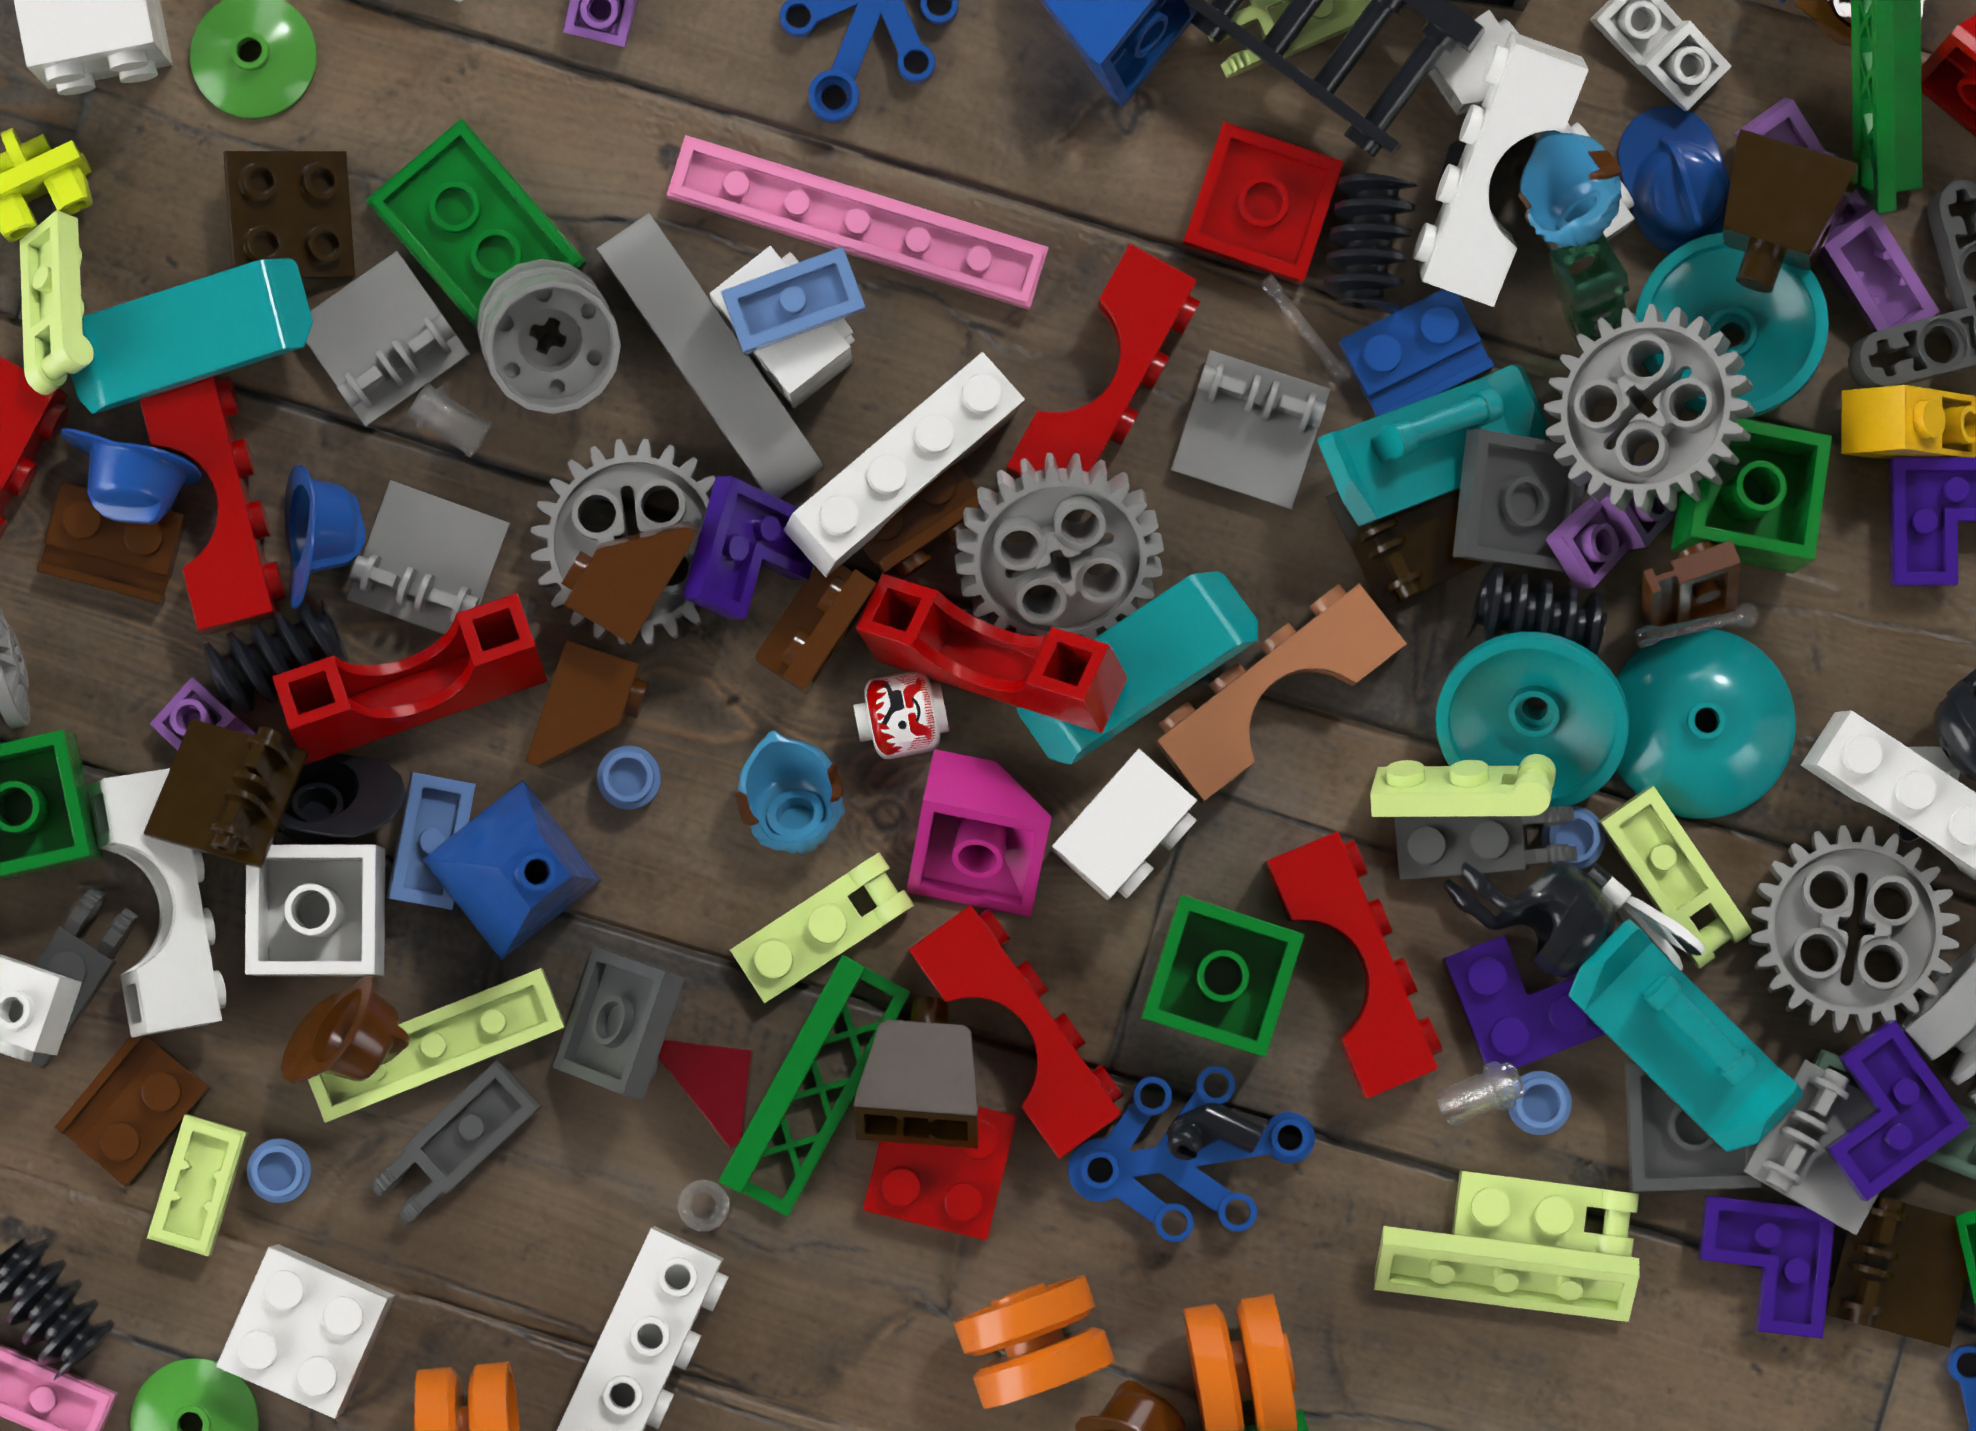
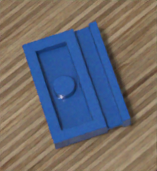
(1416, 352)

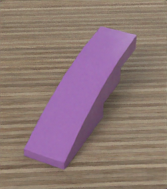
(1860, 249)

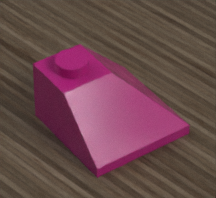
(978, 836)

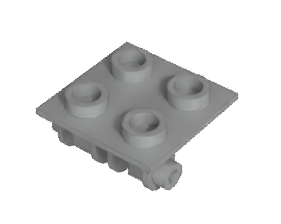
(382, 339)
(1250, 429)
(426, 558)
(1794, 1153)

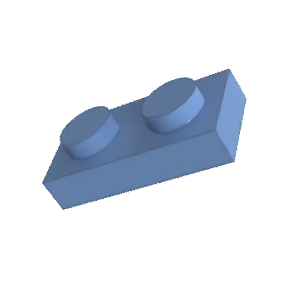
(793, 300)
(430, 815)

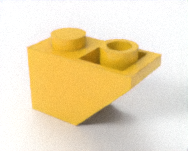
(1907, 423)

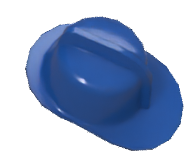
(1674, 176)
(131, 479)
(320, 528)

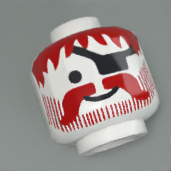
(902, 714)

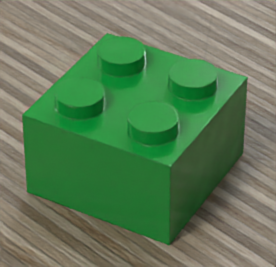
(1766, 501)
(44, 806)
(1222, 976)

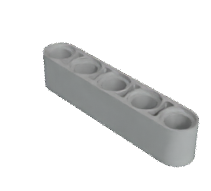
(710, 357)

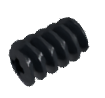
(1367, 241)
(1517, 610)
(290, 647)
(48, 1306)

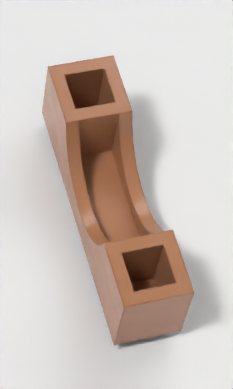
(1342, 641)

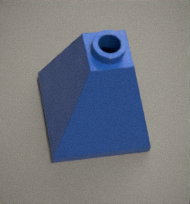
(1121, 37)
(486, 866)

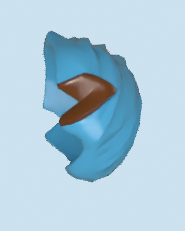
(1570, 188)
(789, 794)

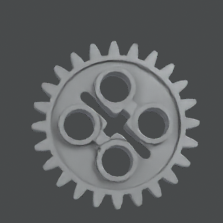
(1685, 447)
(605, 482)
(1038, 506)
(1910, 940)

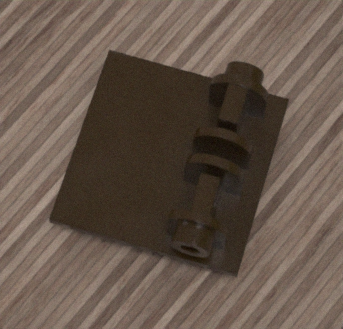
(290, 209)
(1405, 549)
(227, 792)
(1902, 1273)

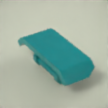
(193, 333)
(1421, 446)
(1162, 653)
(1682, 1040)

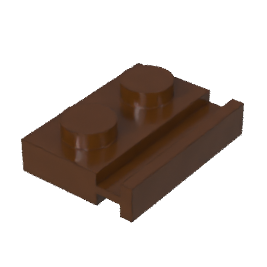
(109, 553)
(1697, 586)
(132, 1107)

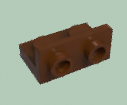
(922, 523)
(815, 625)

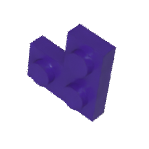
(1924, 512)
(737, 537)
(1506, 1019)
(1909, 1117)
(1789, 1246)

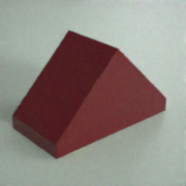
(715, 1081)

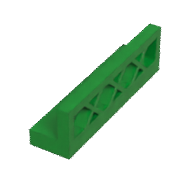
(1886, 99)
(791, 1077)

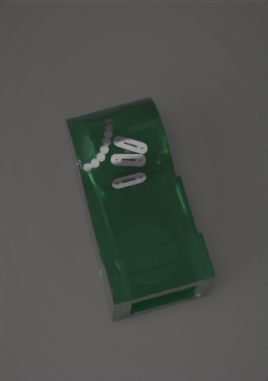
(1593, 292)

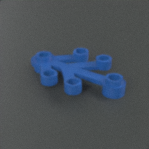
(856, 43)
(1183, 1173)

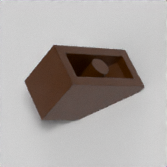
(626, 577)
(585, 702)

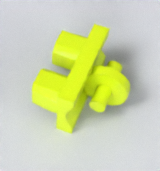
(34, 170)

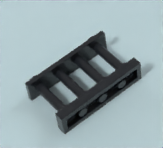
(1443, 31)

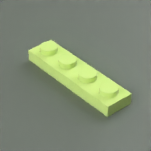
(449, 1042)
(1506, 1273)

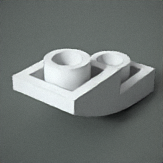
(1662, 47)

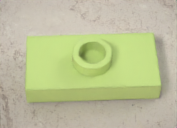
(197, 1185)

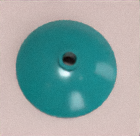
(1780, 329)
(1487, 716)
(1696, 770)

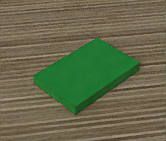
(467, 218)

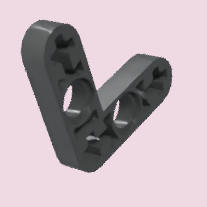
(1956, 325)

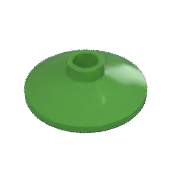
(261, 86)
(195, 1387)

